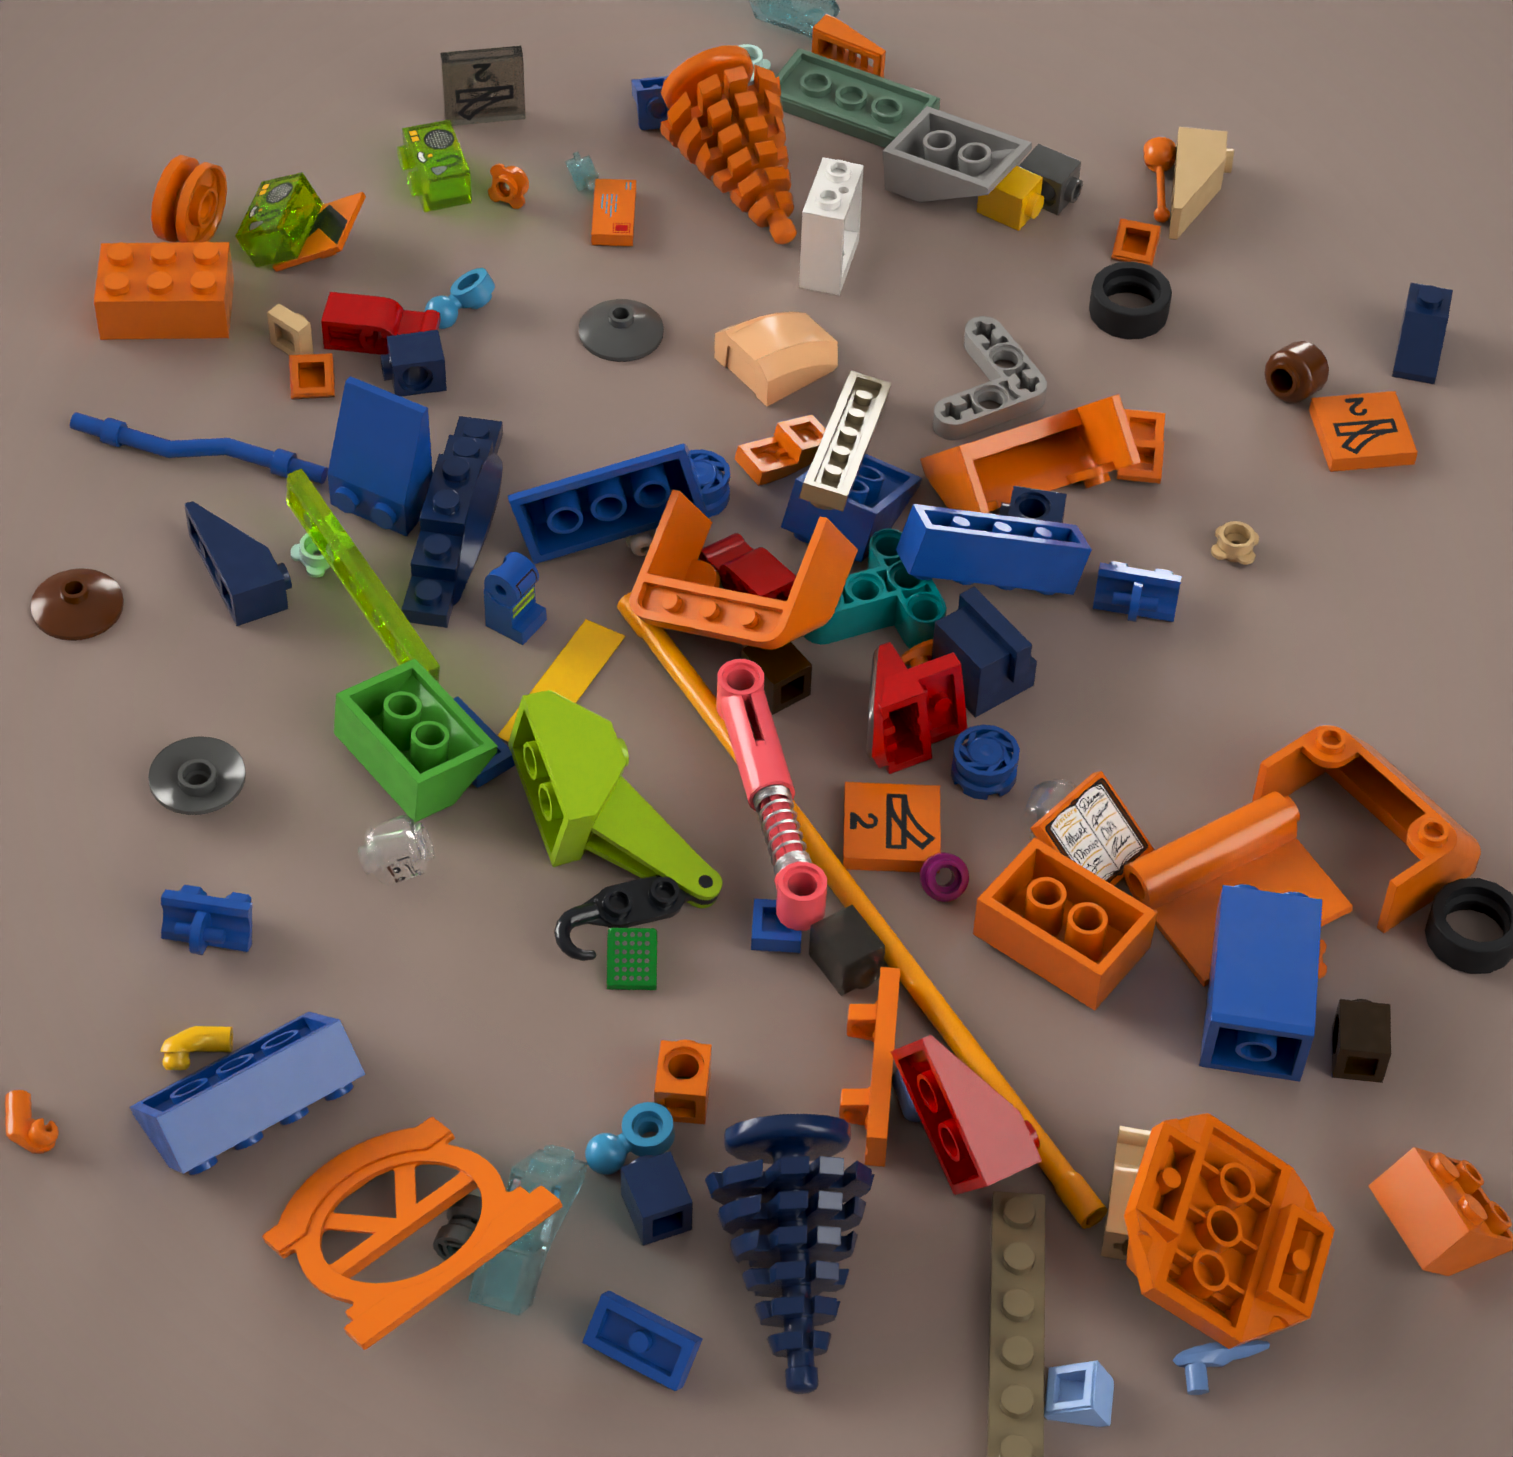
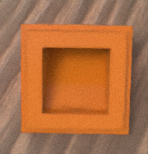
(1136, 242)
(312, 376)

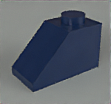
(1422, 333)

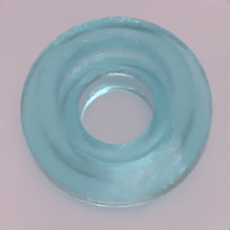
(582, 171)

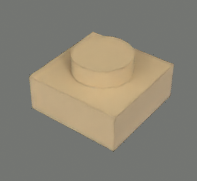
(289, 331)

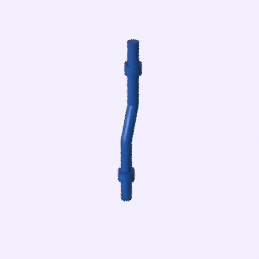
(117, 434)

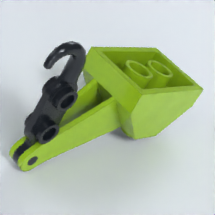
(583, 803)

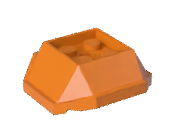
(1224, 1232)

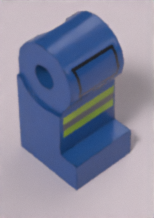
(511, 599)

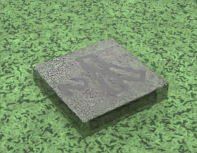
(483, 85)

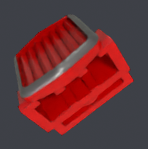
(912, 708)

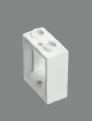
(830, 226)

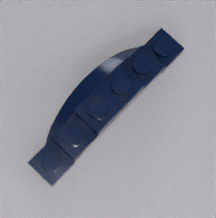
(454, 520)

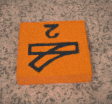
(1362, 431)
(890, 826)

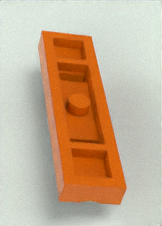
(872, 1104)

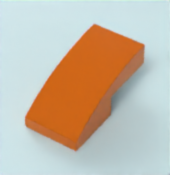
(1148, 436)
(784, 453)

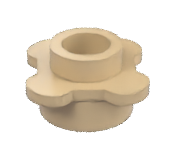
(1235, 543)

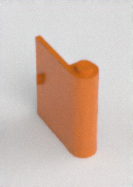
(1244, 847)

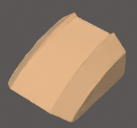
(777, 353)

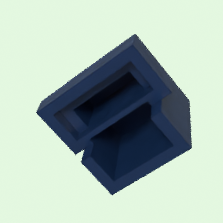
(990, 649)

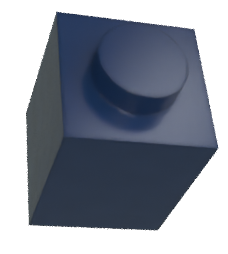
(656, 1197)

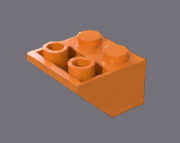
(1442, 1212)

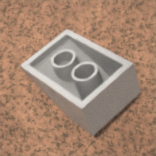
(949, 158)

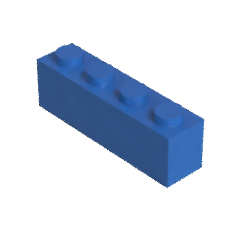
(993, 550)

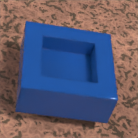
(769, 932)

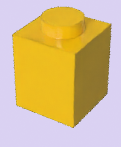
(1014, 199)

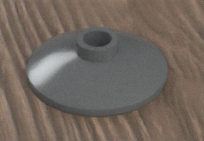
(621, 330)
(192, 762)

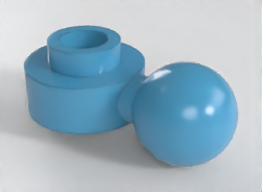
(468, 291)
(608, 1152)

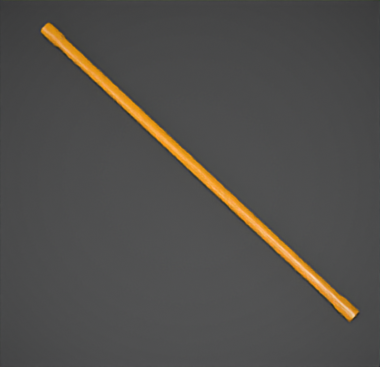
(1068, 1183)

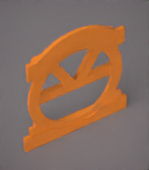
(385, 1306)

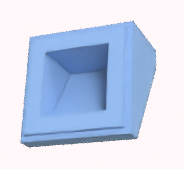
(1079, 1394)

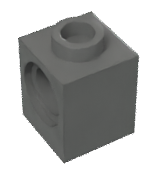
(1059, 175)

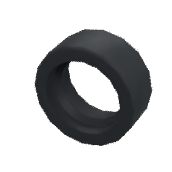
(1125, 321)
(1461, 952)

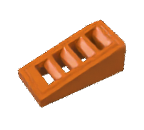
(832, 39)

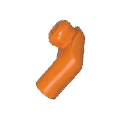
(25, 1130)

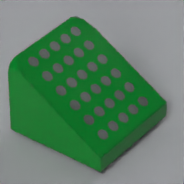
(632, 959)

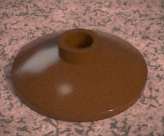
(77, 604)

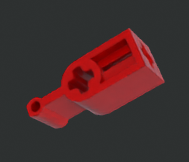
(365, 321)
(748, 568)

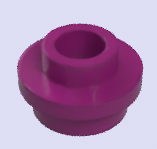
(957, 884)

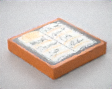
(1094, 829)

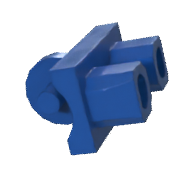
(1137, 591)
(206, 919)

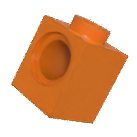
(684, 1097)

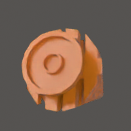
(733, 132)

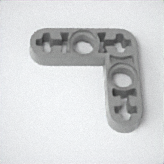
(961, 413)

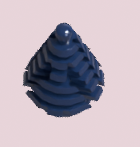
(792, 1226)

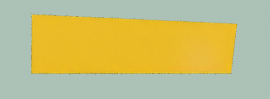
(575, 665)

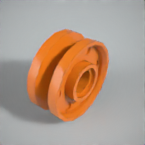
(188, 200)

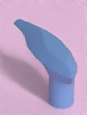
(1198, 1358)

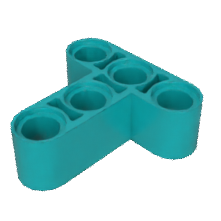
(884, 598)

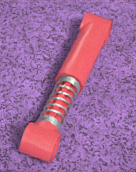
(770, 792)

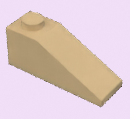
(1197, 174)

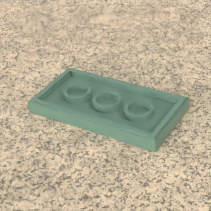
(849, 98)

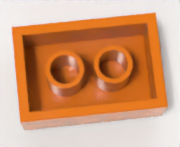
(164, 290)
(1064, 923)

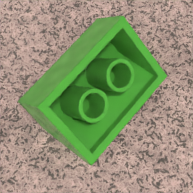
(412, 738)

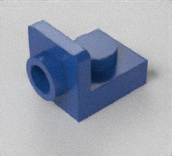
(649, 102)

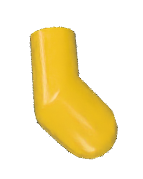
(195, 1039)

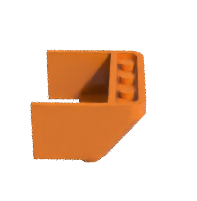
(1037, 455)
(685, 594)
(1429, 832)

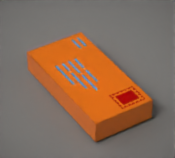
(613, 212)

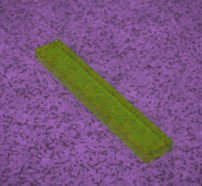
(356, 574)

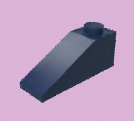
(239, 566)

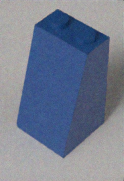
(1262, 983)

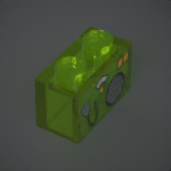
(435, 166)
(279, 219)

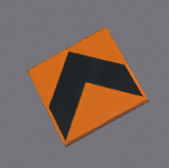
(328, 230)

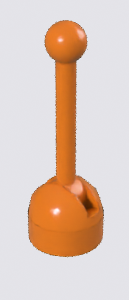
(1159, 158)

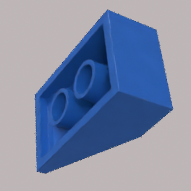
(380, 457)
(873, 505)

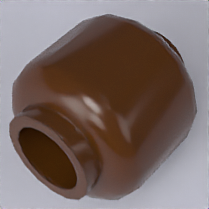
(1296, 371)

